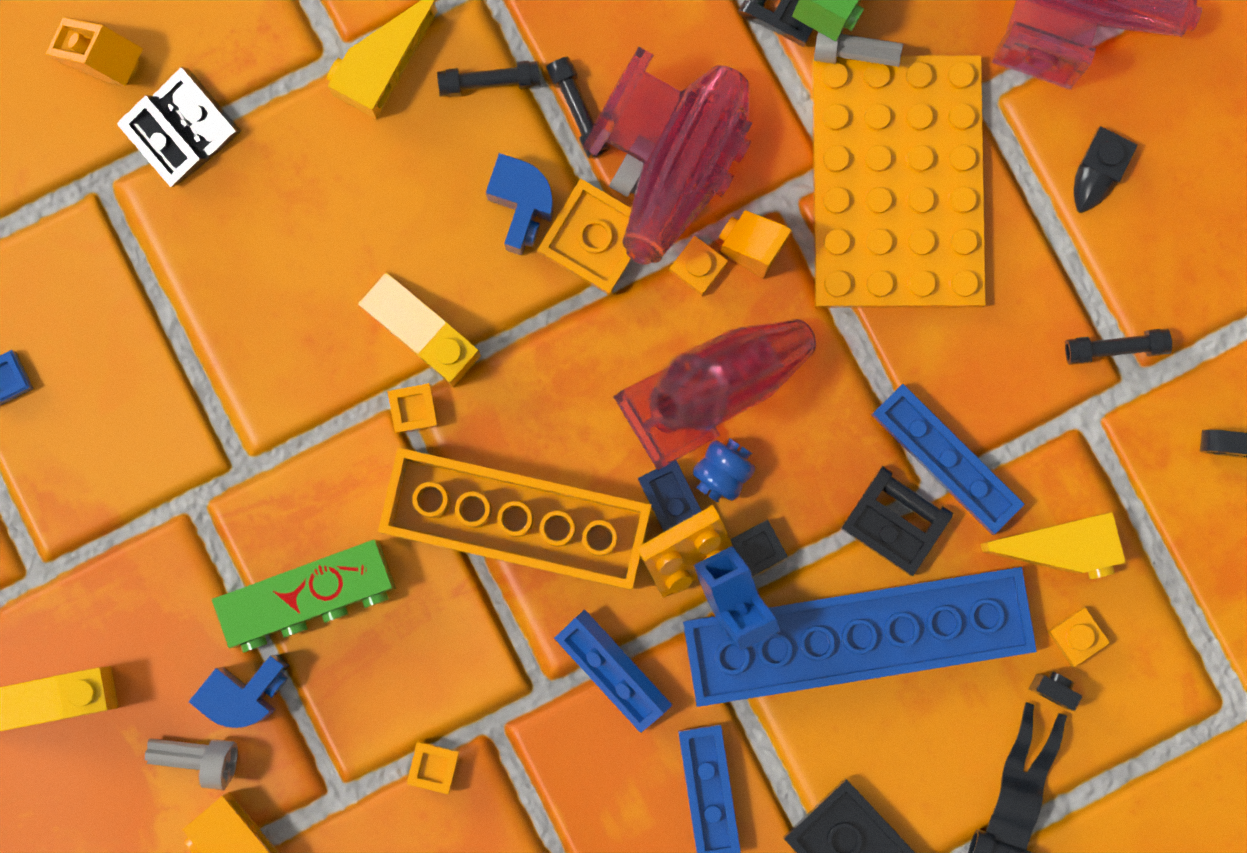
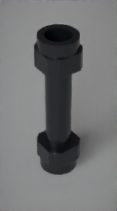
(564, 75)
(452, 82)
(1153, 342)

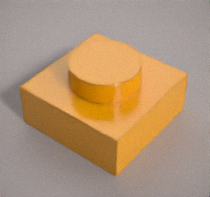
(698, 265)
(412, 408)
(1078, 637)
(433, 767)

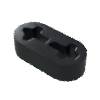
(1224, 443)

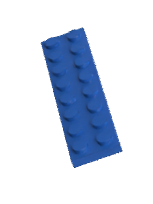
(865, 637)

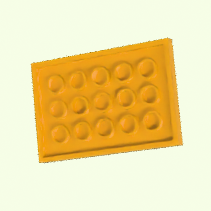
(898, 183)

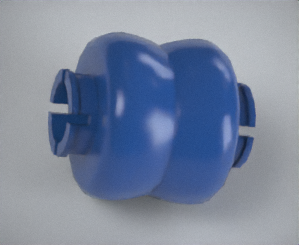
(724, 470)

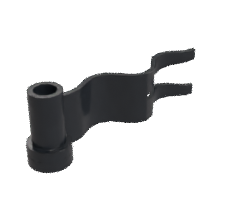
(1020, 791)

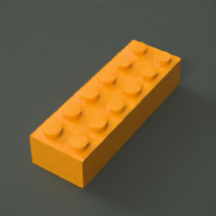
(514, 518)

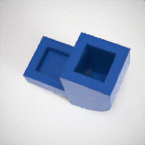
(525, 190)
(735, 599)
(238, 705)

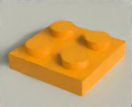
(589, 237)
(675, 552)

